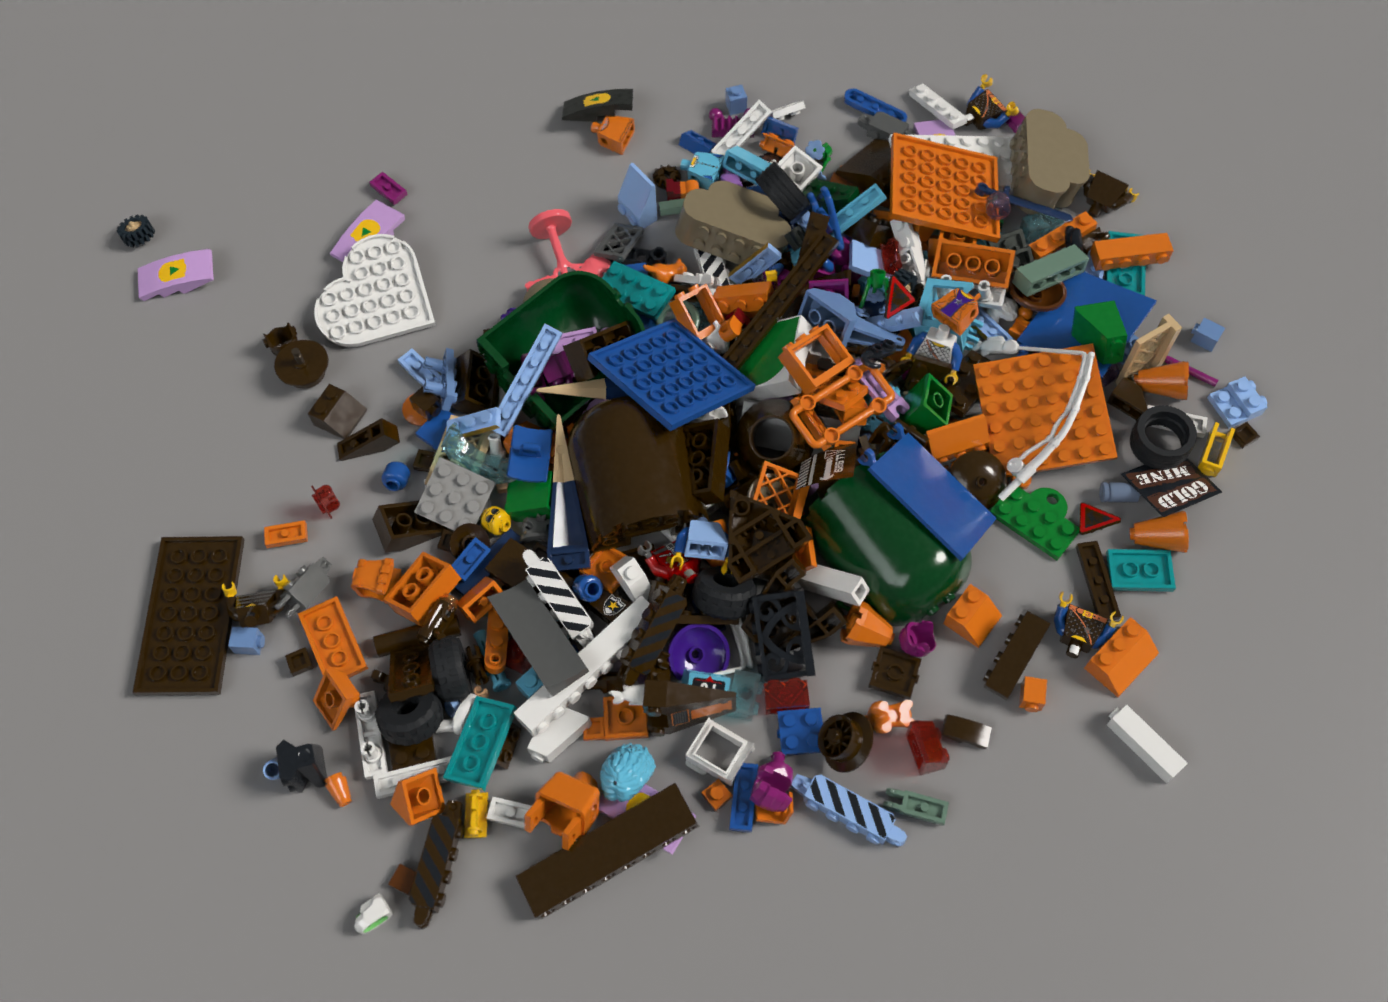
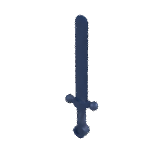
(982, 189)

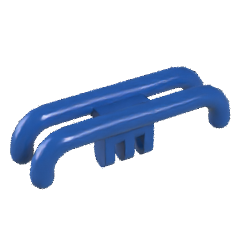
(833, 224)

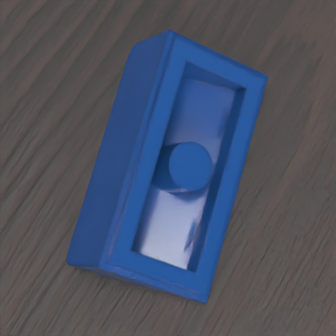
(695, 142)

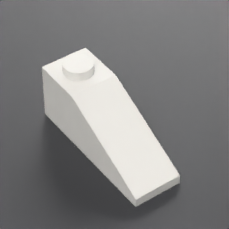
(631, 578)

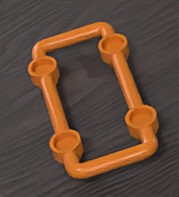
(832, 435)

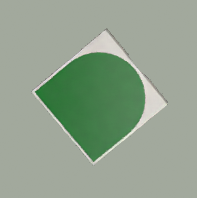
(766, 369)

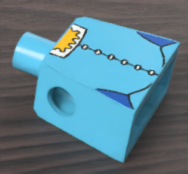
(704, 168)

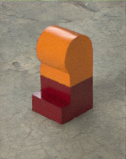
(679, 189)
(733, 325)

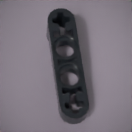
(656, 255)

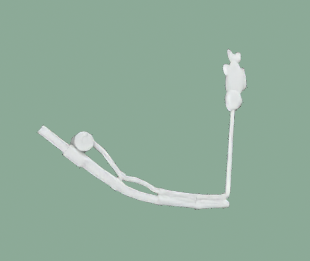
(1015, 466)
(635, 693)

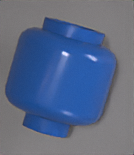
(395, 476)
(587, 588)

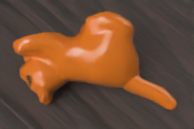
(665, 272)
(886, 716)

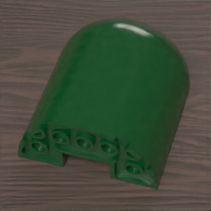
(567, 304)
(876, 537)

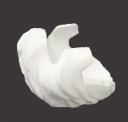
(1008, 311)

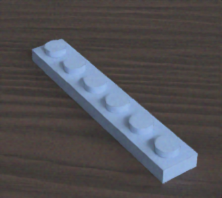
(527, 377)

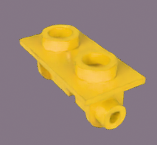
(475, 814)

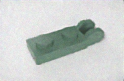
(918, 806)

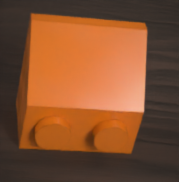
(973, 616)

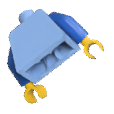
(702, 540)

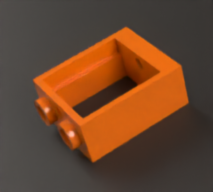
(708, 305)

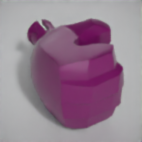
(772, 783)

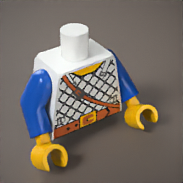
(937, 345)

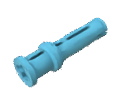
(500, 680)

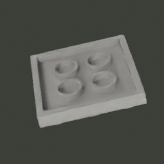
(454, 495)

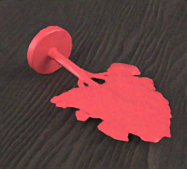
(551, 225)

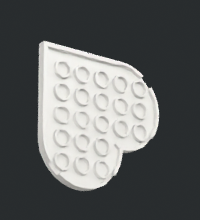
(376, 296)

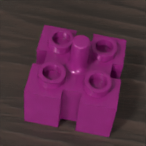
(558, 370)

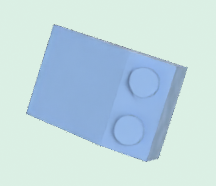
(638, 198)

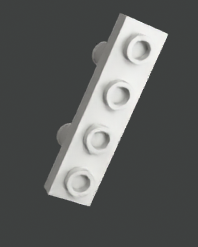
(990, 296)
(370, 736)

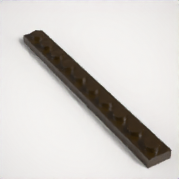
(781, 300)

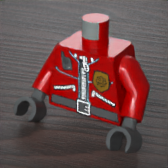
(660, 560)

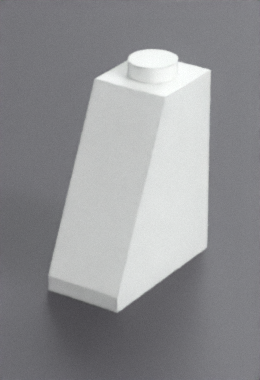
(558, 736)

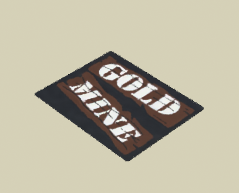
(1171, 488)

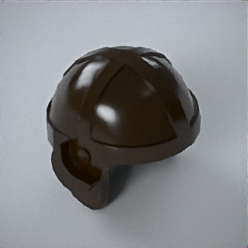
(279, 338)

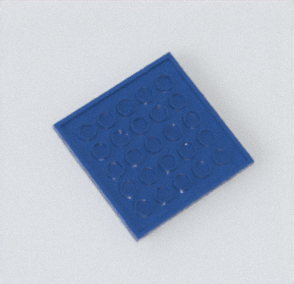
(671, 373)

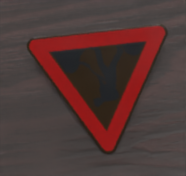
(897, 298)
(1095, 519)

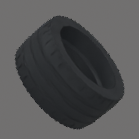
(782, 191)
(1170, 418)

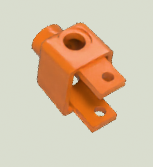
(566, 806)

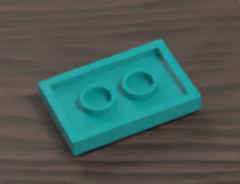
(1140, 570)

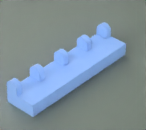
(902, 320)

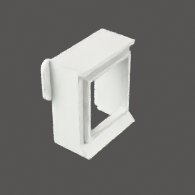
(703, 766)

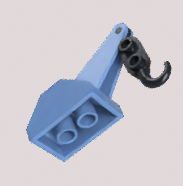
(840, 314)

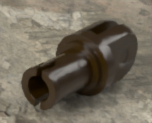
(476, 665)
(607, 683)

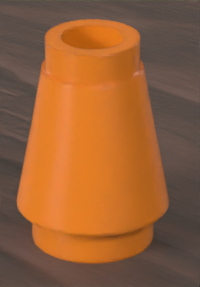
(339, 789)

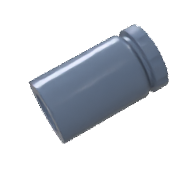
(1118, 492)

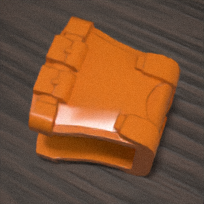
(375, 578)

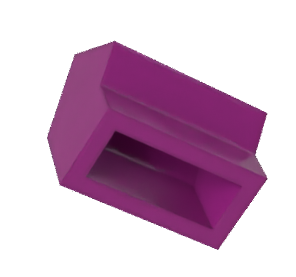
(1015, 121)

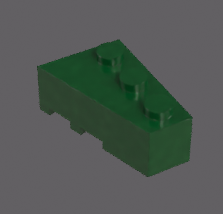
(840, 193)

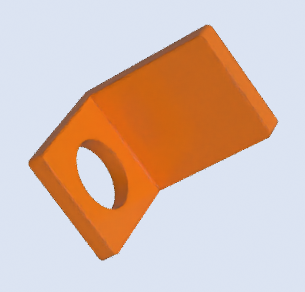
(774, 817)

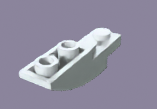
(909, 248)

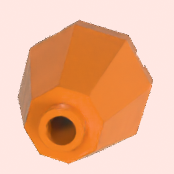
(866, 628)

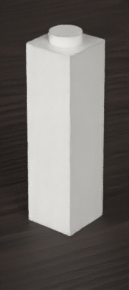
(835, 584)
(1146, 743)

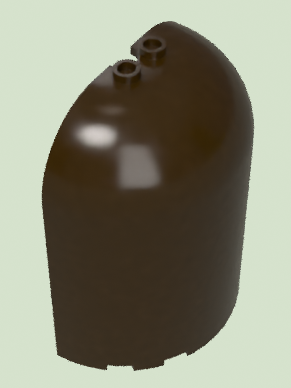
(630, 474)

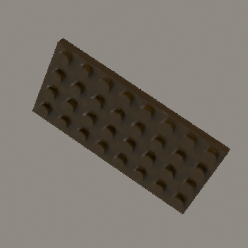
(188, 616)

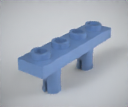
(448, 385)

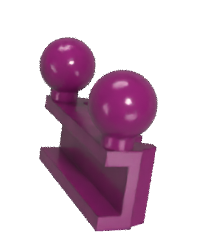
(720, 125)

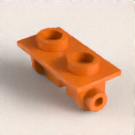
(772, 142)

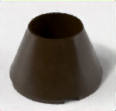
(749, 425)

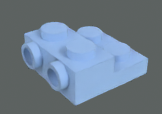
(1238, 402)

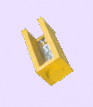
(1215, 451)

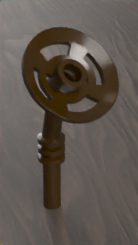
(893, 368)

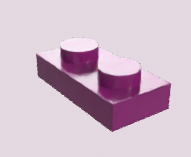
(388, 188)

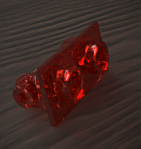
(890, 256)
(325, 499)

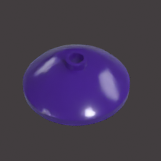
(711, 649)

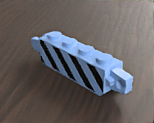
(850, 809)

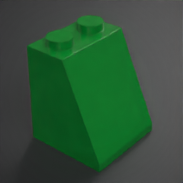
(1103, 327)
(928, 404)
(529, 499)

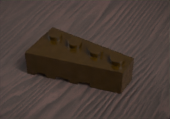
(1017, 654)

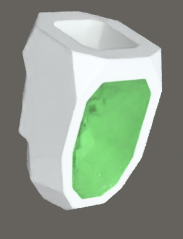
(372, 914)

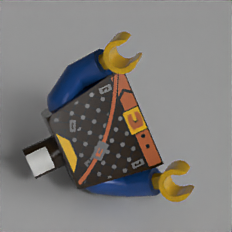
(986, 110)
(1082, 628)

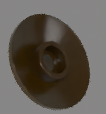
(466, 532)

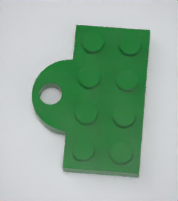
(1038, 520)

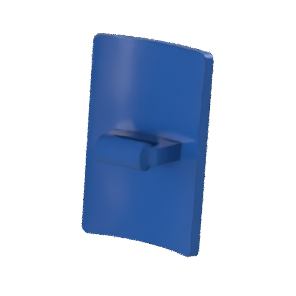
(529, 454)

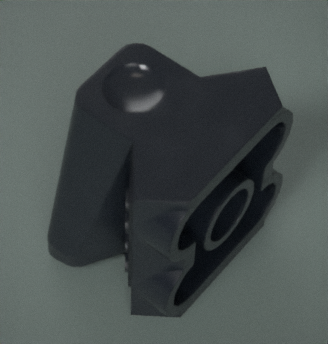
(300, 764)

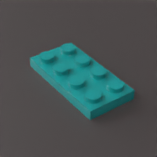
(1130, 277)
(643, 292)
(480, 743)

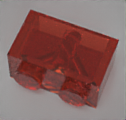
(785, 695)

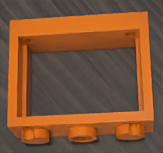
(832, 346)

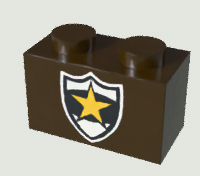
(609, 606)

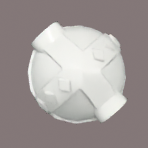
(715, 342)

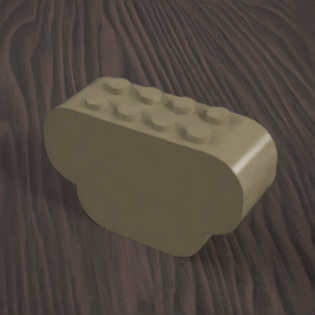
(1047, 161)
(730, 222)

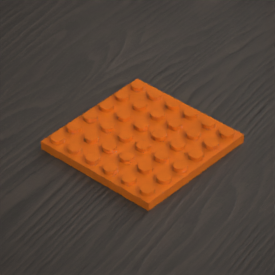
(937, 187)
(1027, 397)

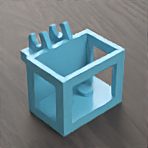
(930, 296)

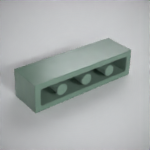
(1050, 270)

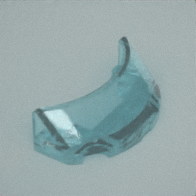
(464, 454)

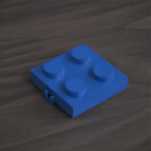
(799, 731)

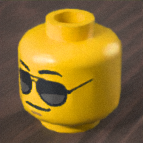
(495, 520)

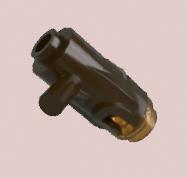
(437, 620)

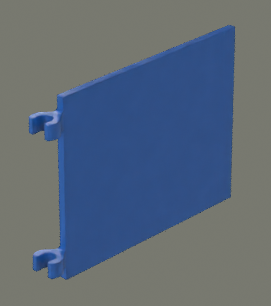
(1054, 327)
(930, 493)

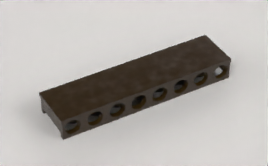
(607, 851)

